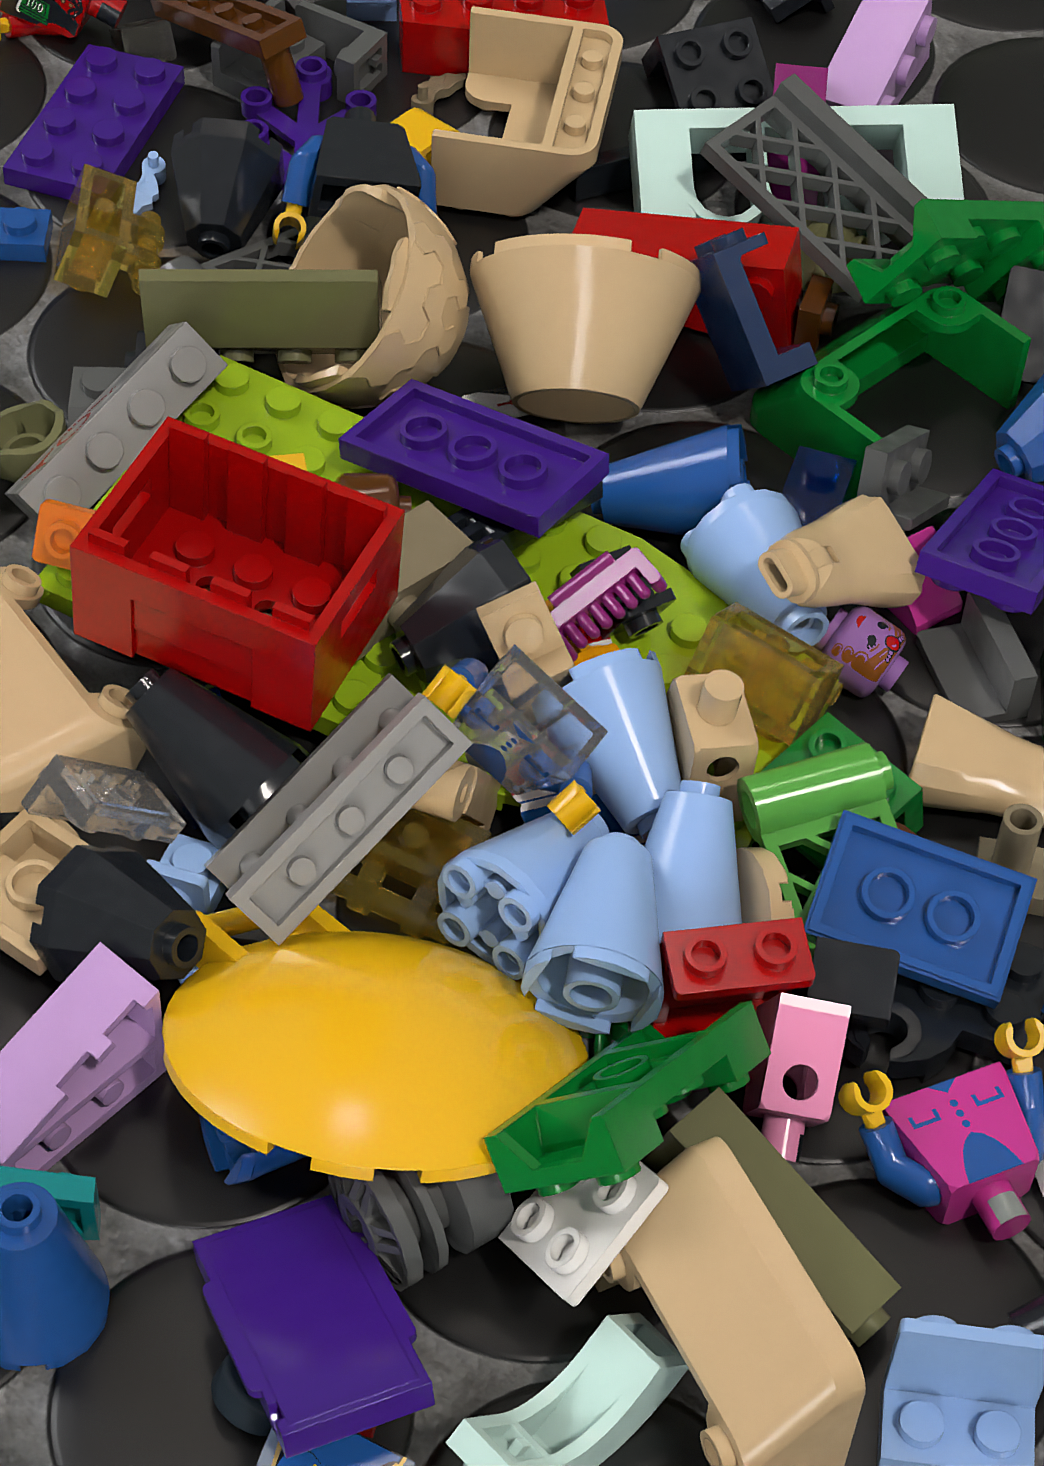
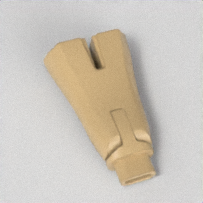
(845, 559)
(975, 764)

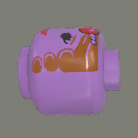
(866, 648)

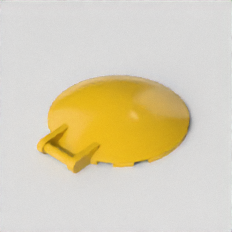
(359, 1047)

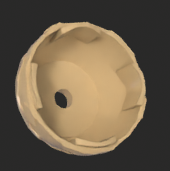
(421, 294)

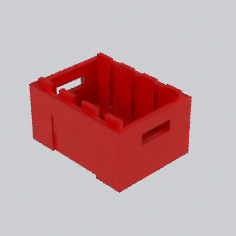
(262, 539)

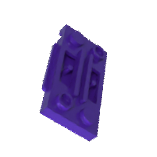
(312, 1325)

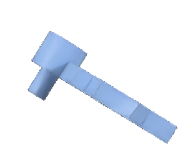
(147, 188)

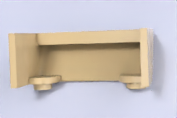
(743, 1318)

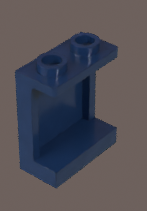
(736, 319)

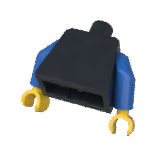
(347, 155)

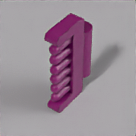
(598, 587)

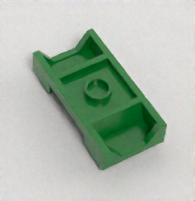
(957, 245)
(607, 1109)

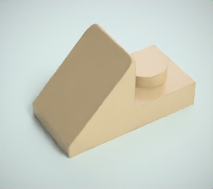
(527, 622)

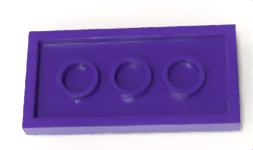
(95, 119)
(475, 457)
(992, 544)

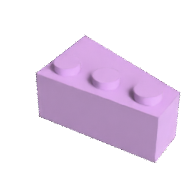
(881, 53)
(78, 1061)

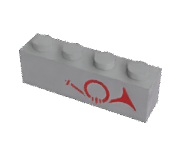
(120, 422)

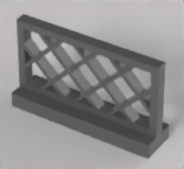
(847, 169)

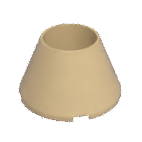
(582, 321)

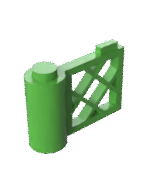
(804, 803)

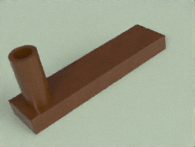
(249, 28)

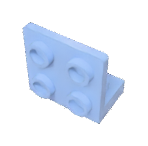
(960, 1395)

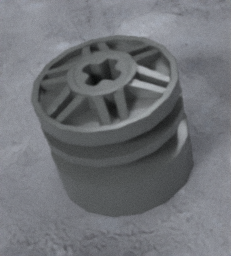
(416, 1221)

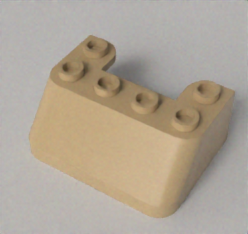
(558, 93)

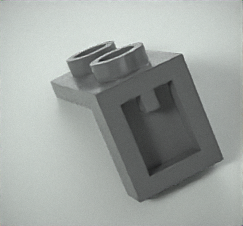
(353, 45)

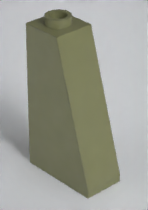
(834, 1259)

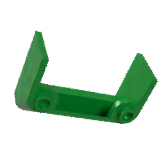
(942, 322)

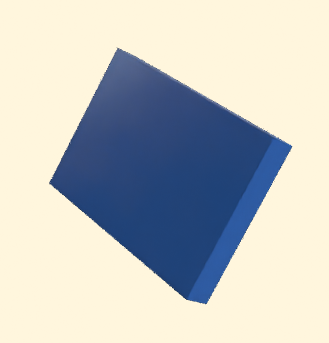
(934, 905)

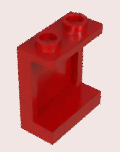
(726, 965)

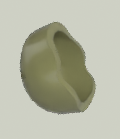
(41, 426)

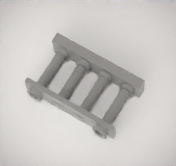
(336, 807)

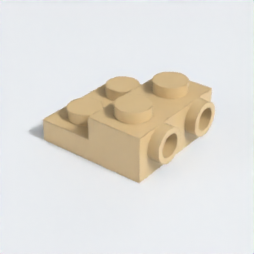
(27, 855)

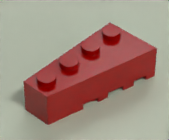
(437, 32)
(771, 269)

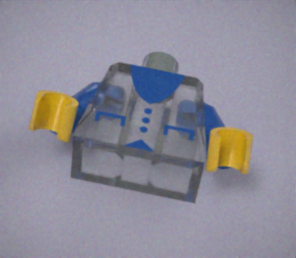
(523, 730)

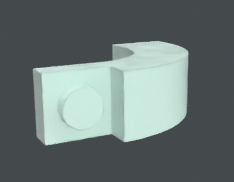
(587, 1408)

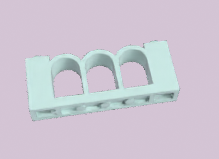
(664, 139)

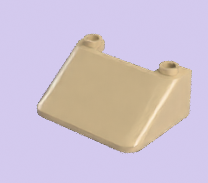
(45, 704)

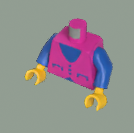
(961, 1141)

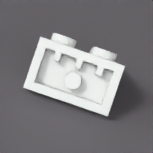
(581, 1230)

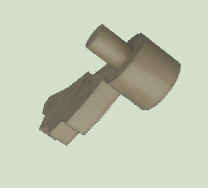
(436, 88)

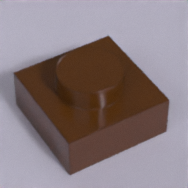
(816, 313)

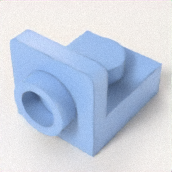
(185, 871)

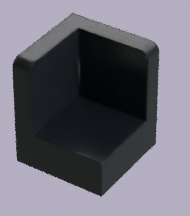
(856, 977)

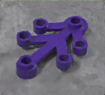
(317, 87)

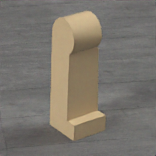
(463, 794)

